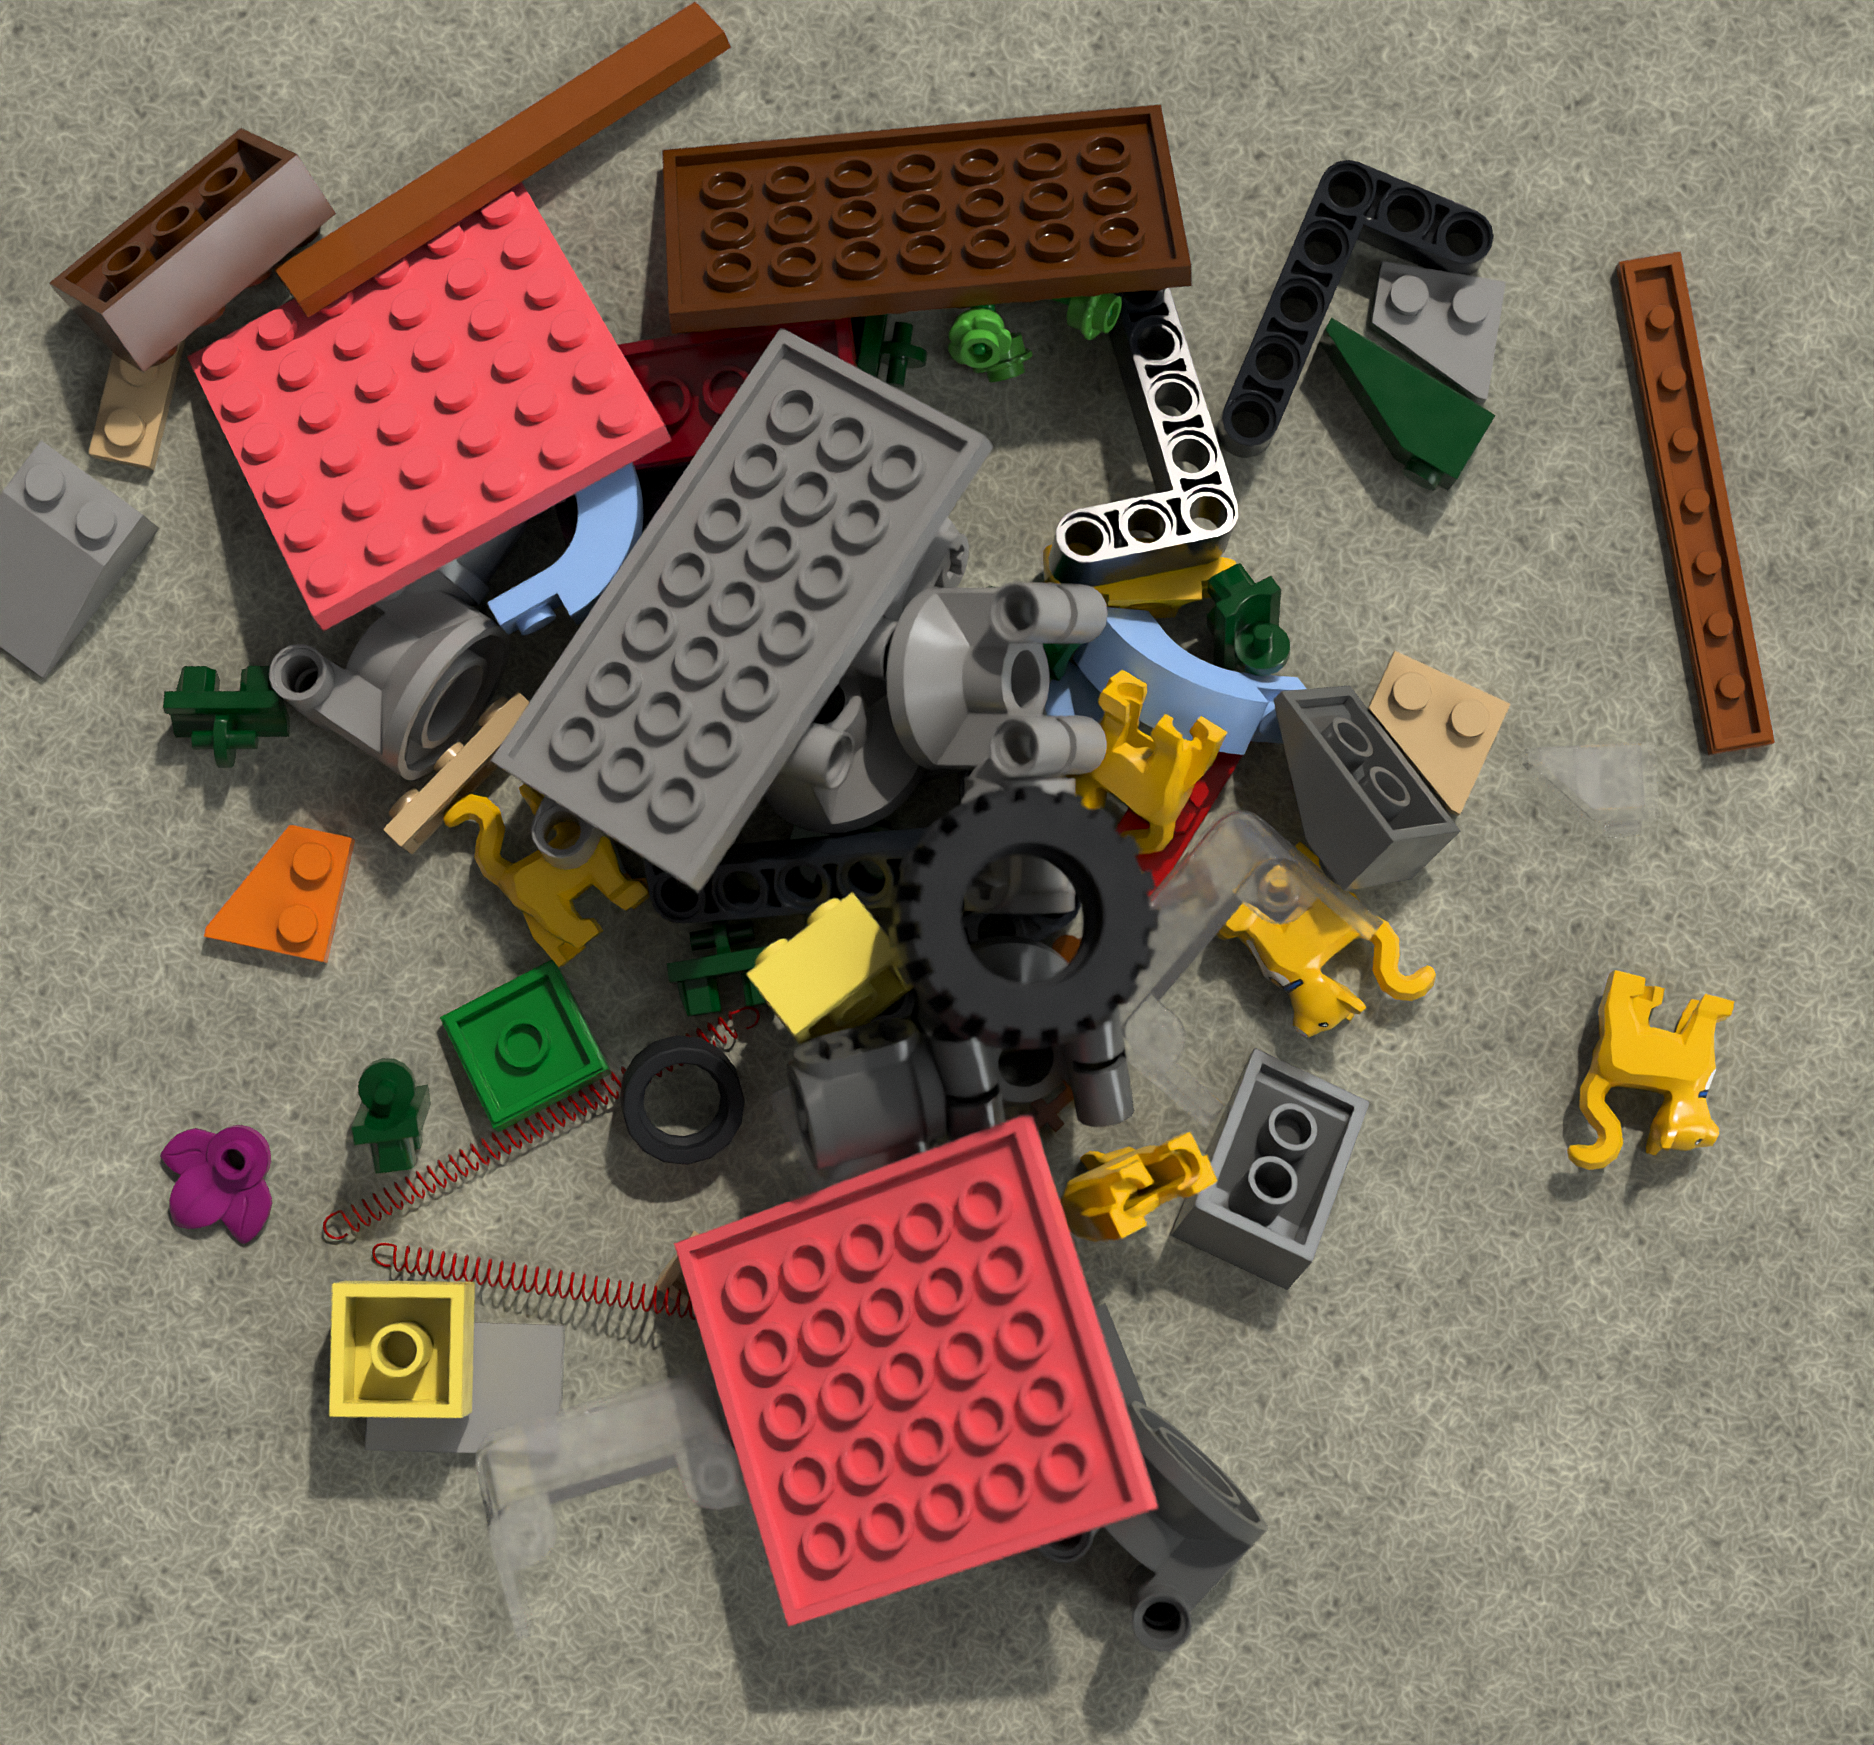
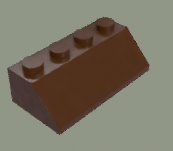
(195, 248)

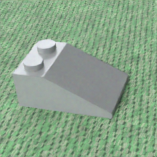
(59, 555)

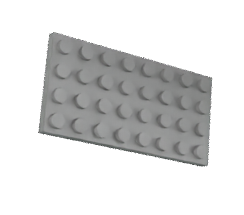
(741, 606)

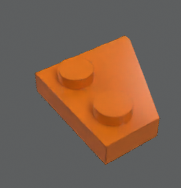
(289, 896)

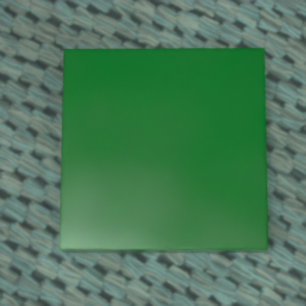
(525, 1045)

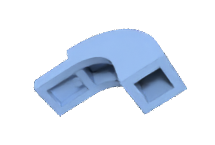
(604, 536)
(1183, 683)

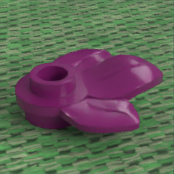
(213, 1186)

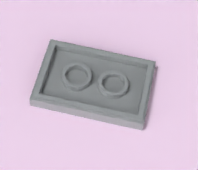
(514, 1379)

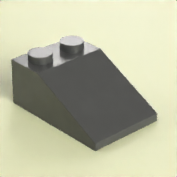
(1357, 791)
(1275, 1169)

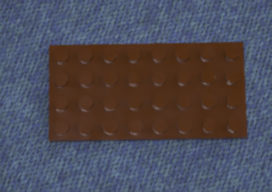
(921, 219)

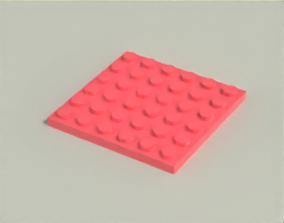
(426, 407)
(914, 1373)

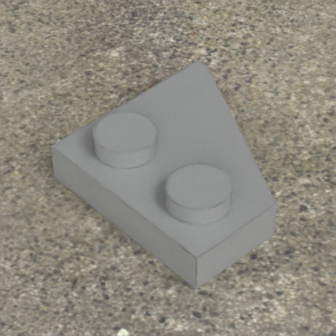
(1442, 320)

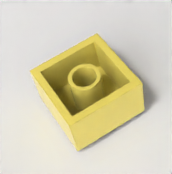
(830, 973)
(402, 1349)

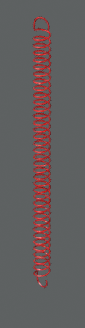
(506, 1133)
(534, 1284)

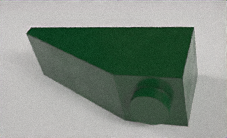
(1413, 413)

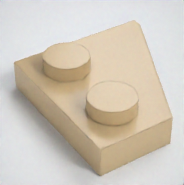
(1437, 725)

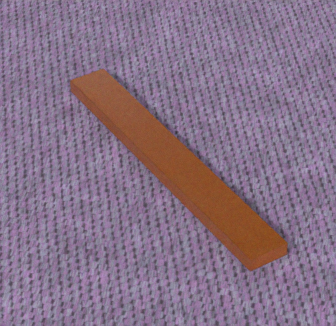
(502, 158)
(1694, 504)

